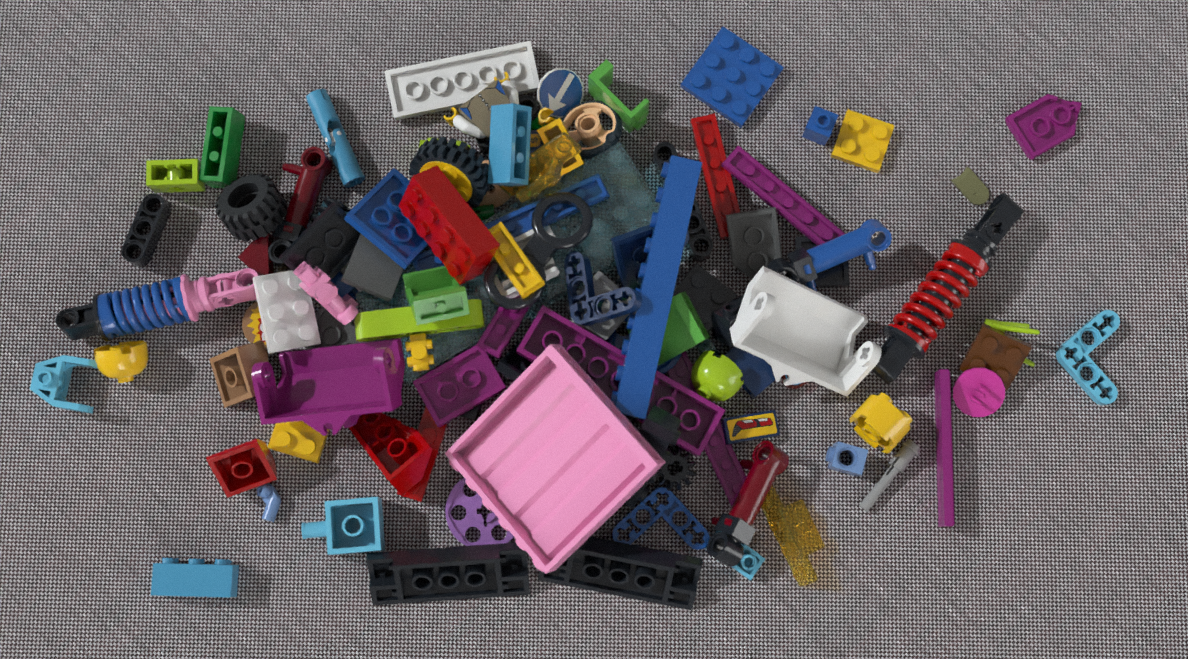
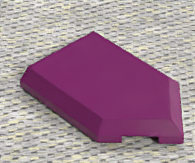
(1043, 124)

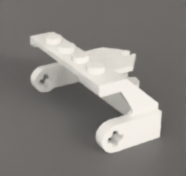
(803, 334)

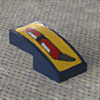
(750, 427)

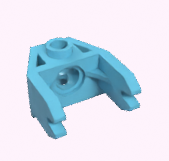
(52, 381)

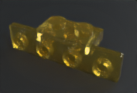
(545, 166)
(795, 535)

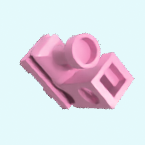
(317, 285)

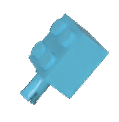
(350, 526)

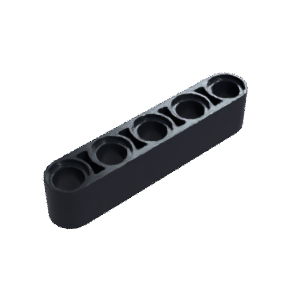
(700, 234)

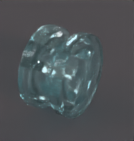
(707, 345)

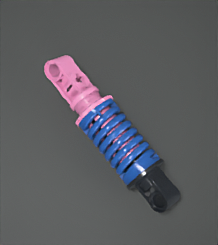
(155, 305)

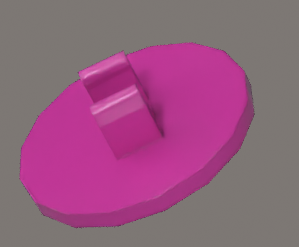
(978, 392)

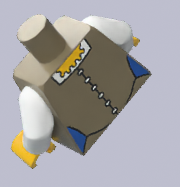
(477, 111)

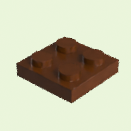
(996, 352)

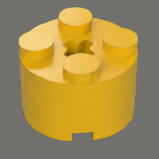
(881, 422)

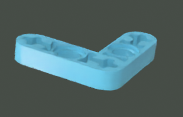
(1081, 352)

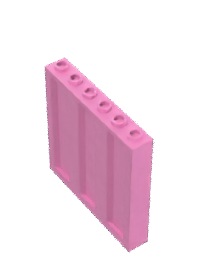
(553, 458)

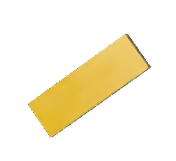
(515, 263)

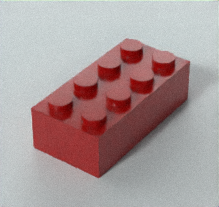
(448, 225)

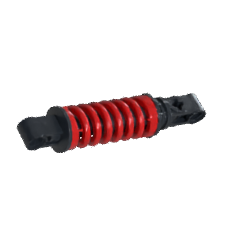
(943, 288)

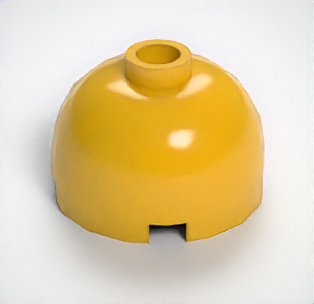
(122, 360)

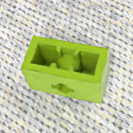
(174, 175)

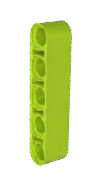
(401, 323)

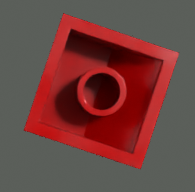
(243, 467)

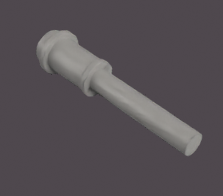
(897, 464)

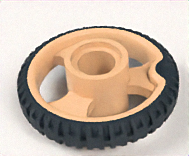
(590, 128)

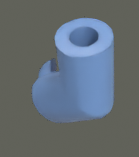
(271, 499)

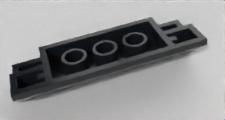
(630, 572)
(448, 573)

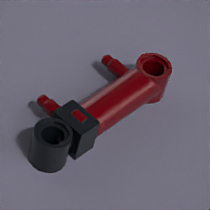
(302, 200)
(737, 524)

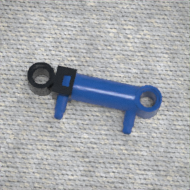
(807, 263)

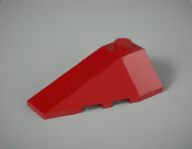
(394, 448)

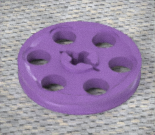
(472, 518)

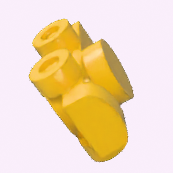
(420, 358)

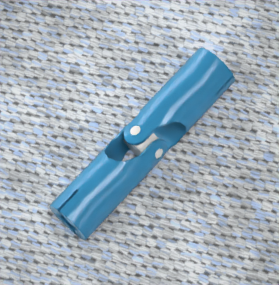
(338, 145)

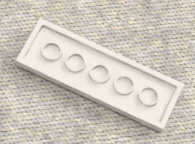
(456, 79)

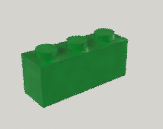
(221, 146)

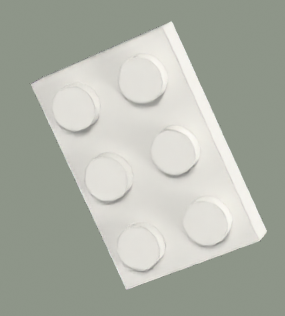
(285, 312)

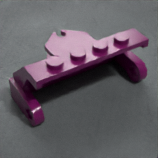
(331, 384)

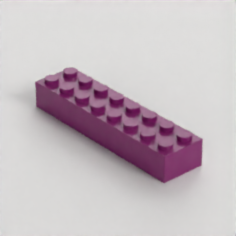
(601, 363)

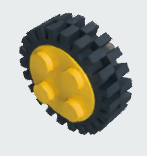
(457, 164)

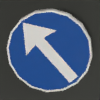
(560, 91)

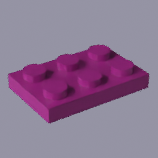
(459, 385)

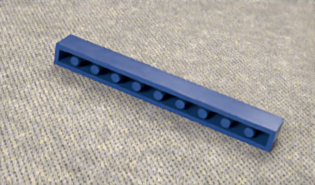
(657, 286)

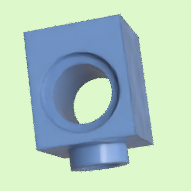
(857, 454)

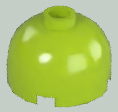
(715, 377)

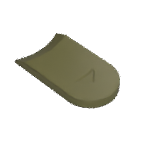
(971, 187)

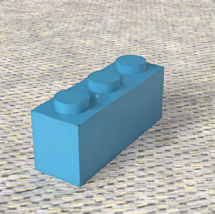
(509, 145)
(194, 578)

